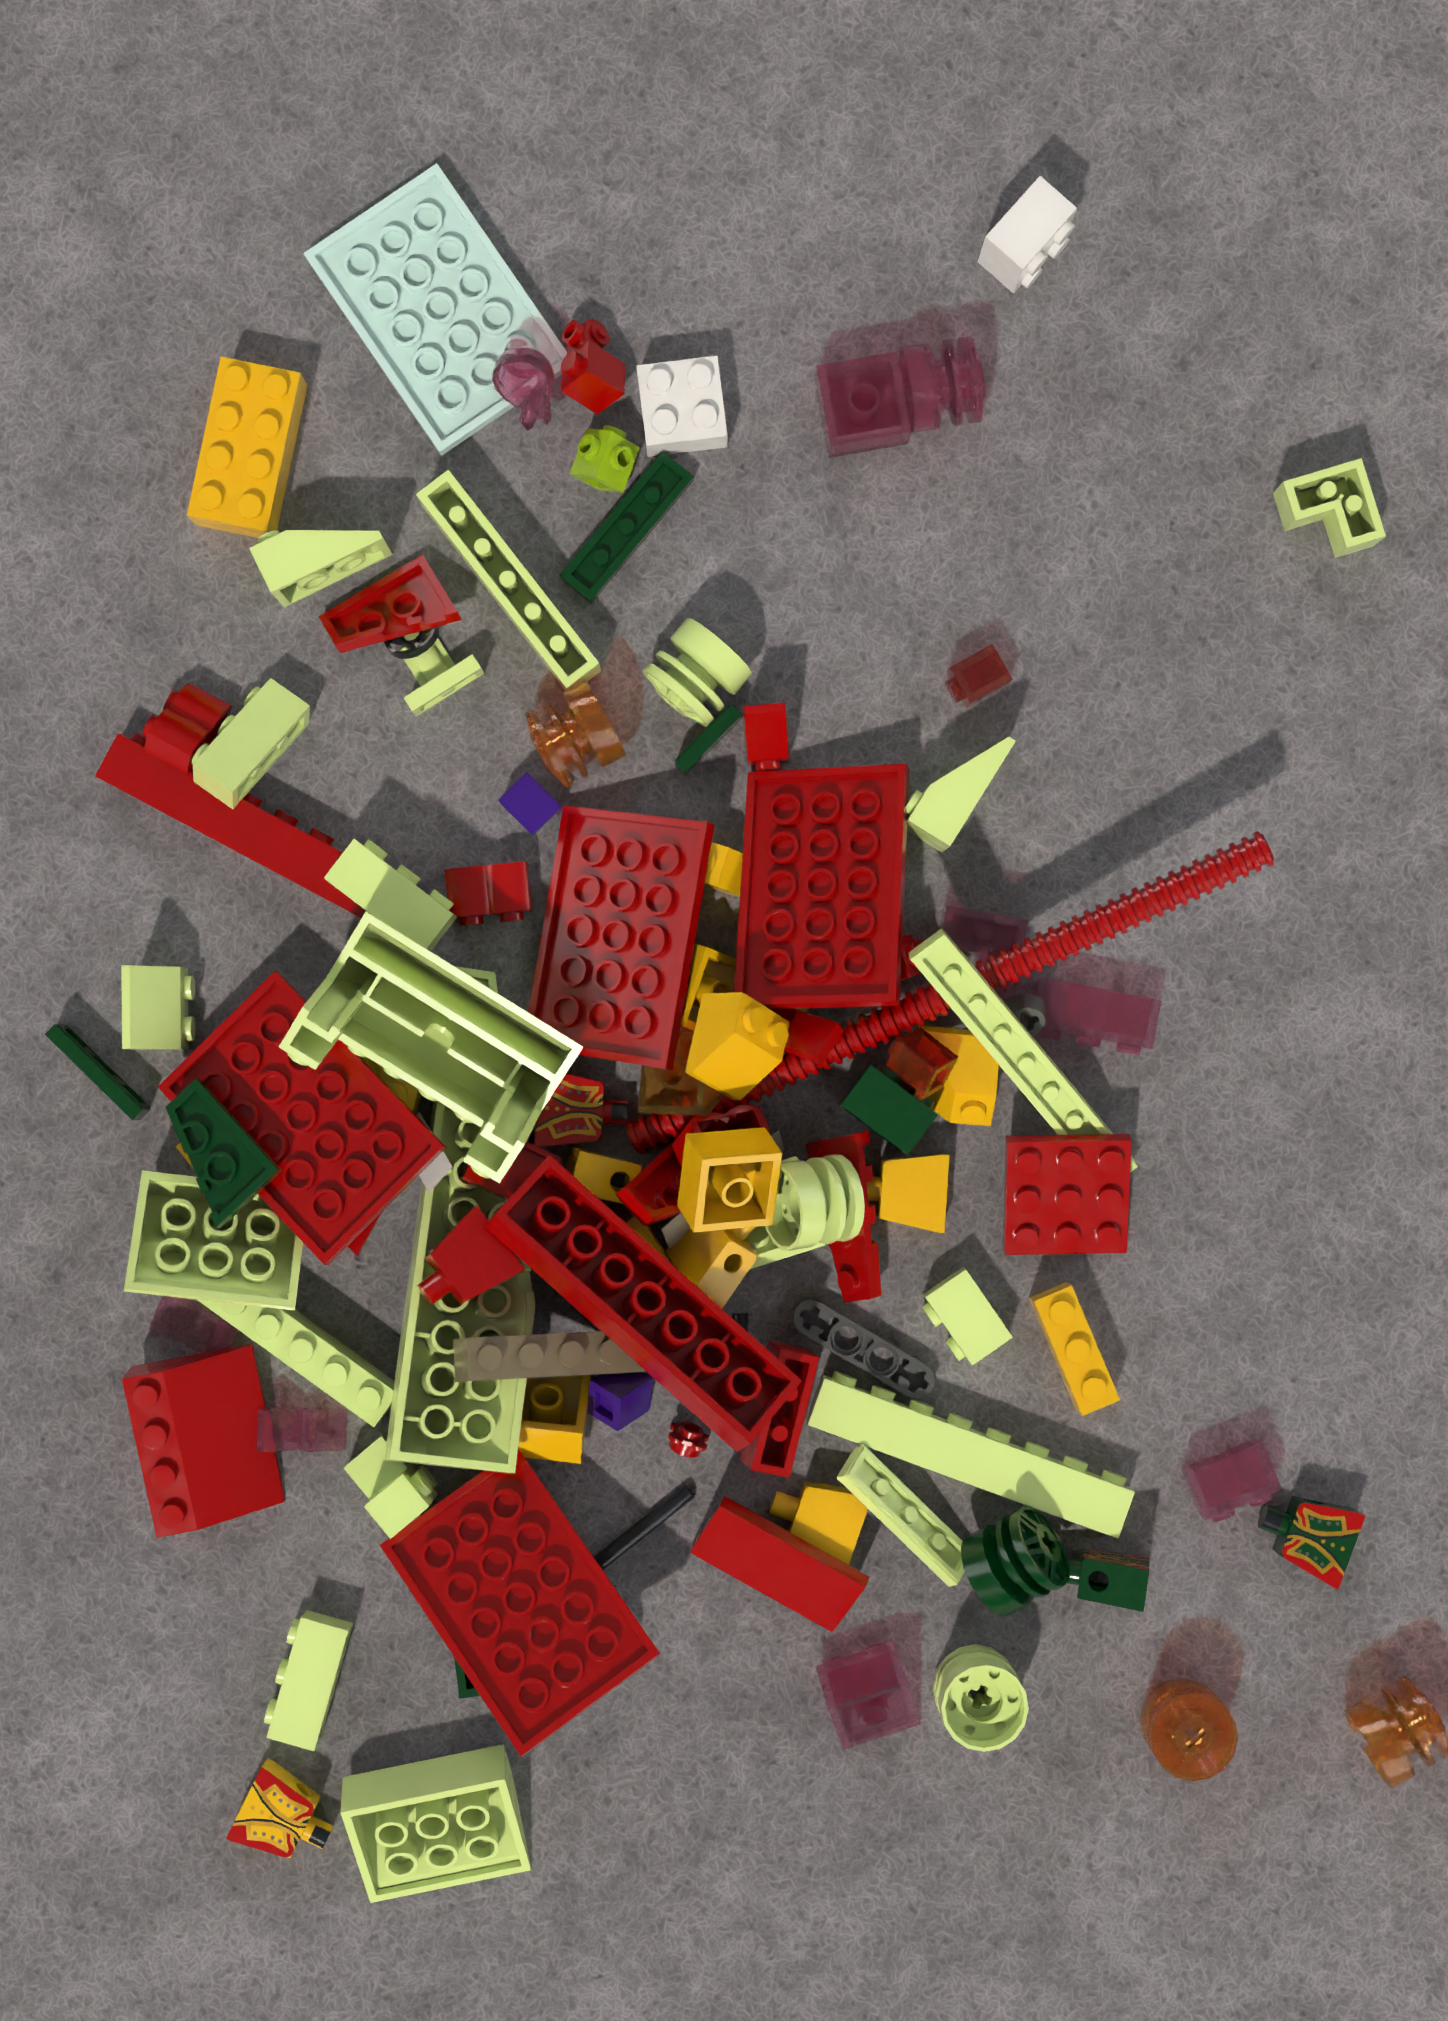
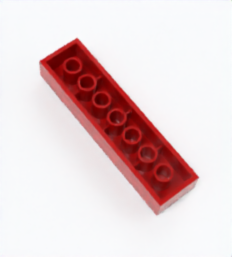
(643, 1304)

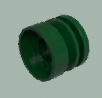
(1015, 1561)

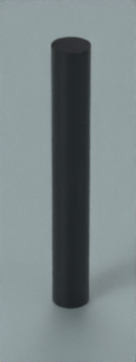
(644, 1527)

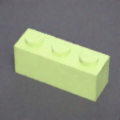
(250, 742)
(391, 894)
(307, 1679)

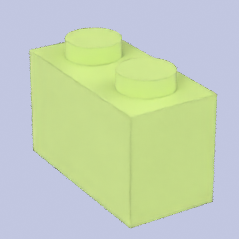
(966, 1316)

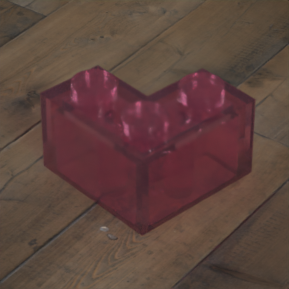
(983, 934)

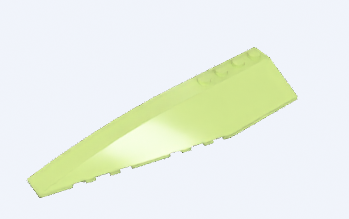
(431, 1414)

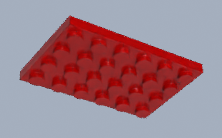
(823, 887)
(621, 932)
(331, 1130)
(520, 1602)

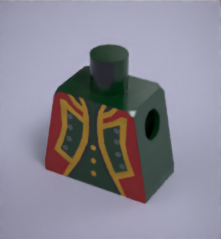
(1314, 1536)
(1125, 1575)

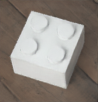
(1027, 235)
(682, 406)

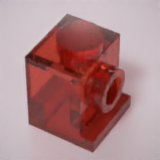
(921, 1062)

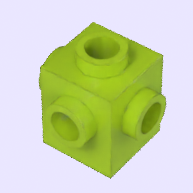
(604, 459)

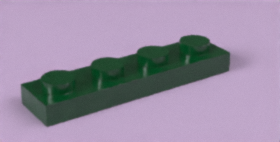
(626, 527)

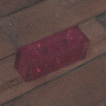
(1098, 1016)

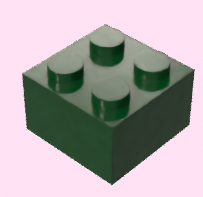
(888, 1108)

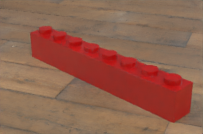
(245, 829)

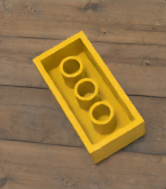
(247, 448)

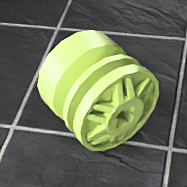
(693, 676)
(817, 1203)
(988, 1719)

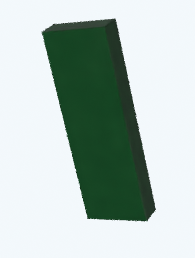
(98, 1071)

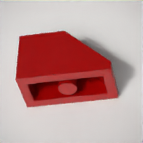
(766, 736)

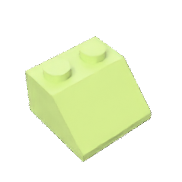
(156, 1007)

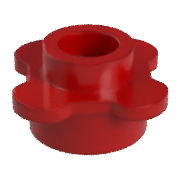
(687, 1439)

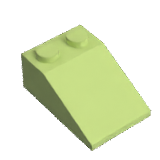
(310, 560)
(948, 802)

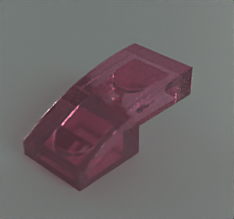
(192, 1325)
(301, 1429)

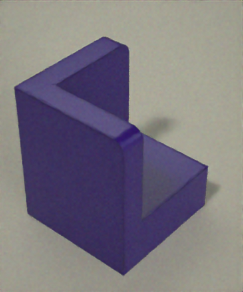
(530, 804)
(619, 1398)

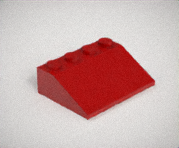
(199, 1439)

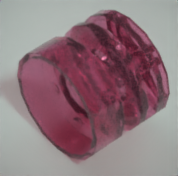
(943, 383)

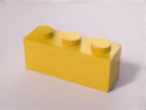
(1074, 1348)

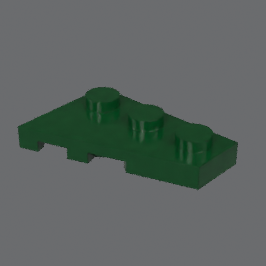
(223, 1154)

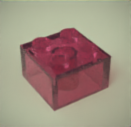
(862, 404)

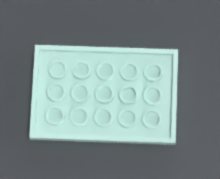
(432, 304)

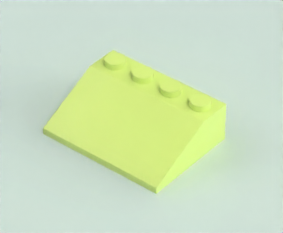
(185, 1255)
(434, 1823)

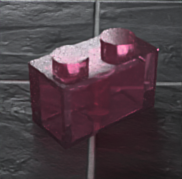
(1231, 1480)

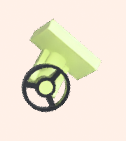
(432, 669)

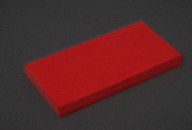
(779, 1564)

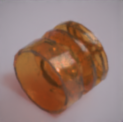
(575, 734)
(1182, 1705)
(1399, 1731)

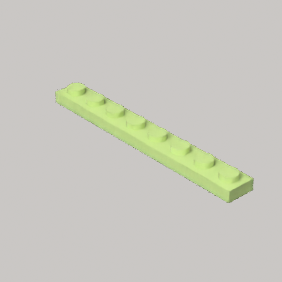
(1005, 1037)

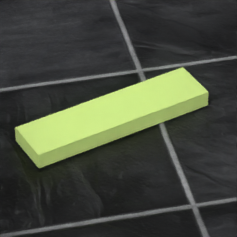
(903, 1514)

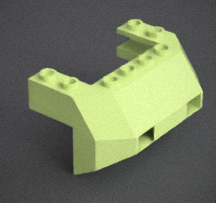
(439, 1035)

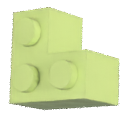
(1340, 499)
(394, 1488)

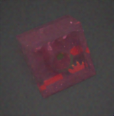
(867, 1694)

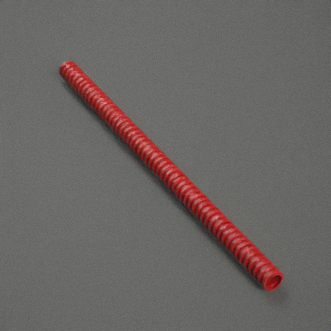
(996, 970)

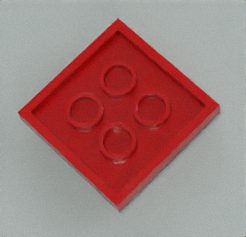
(1066, 1194)

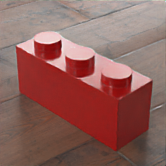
(777, 1443)

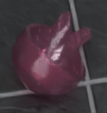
(527, 382)

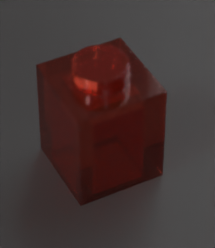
(977, 677)

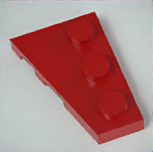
(391, 608)
(655, 1190)

